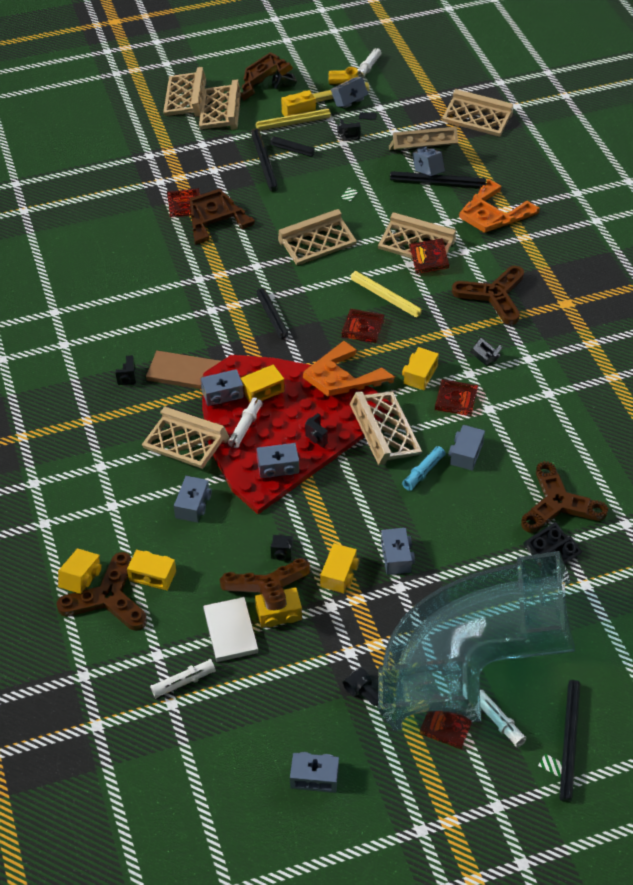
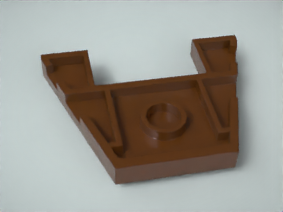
(260, 70)
(213, 208)

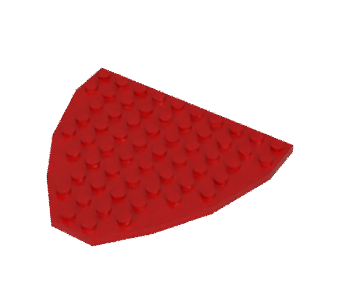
(278, 423)

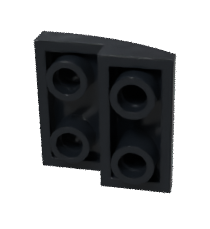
(553, 540)

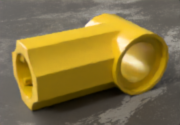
(340, 77)

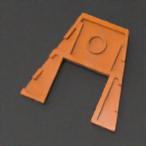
(487, 217)
(334, 380)

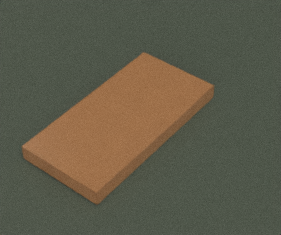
(178, 369)

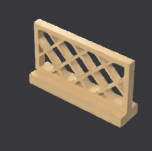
(196, 93)
(480, 105)
(232, 106)
(423, 138)
(417, 227)
(311, 228)
(195, 425)
(372, 428)

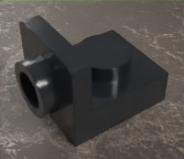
(287, 79)
(349, 131)
(128, 373)
(281, 547)

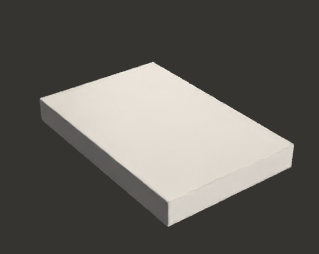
(230, 629)

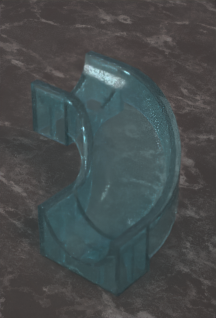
(464, 626)

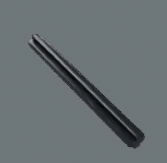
(264, 159)
(437, 179)
(570, 739)

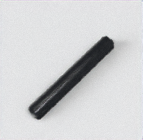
(272, 313)

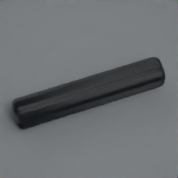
(292, 146)

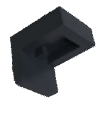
(485, 352)
(315, 431)

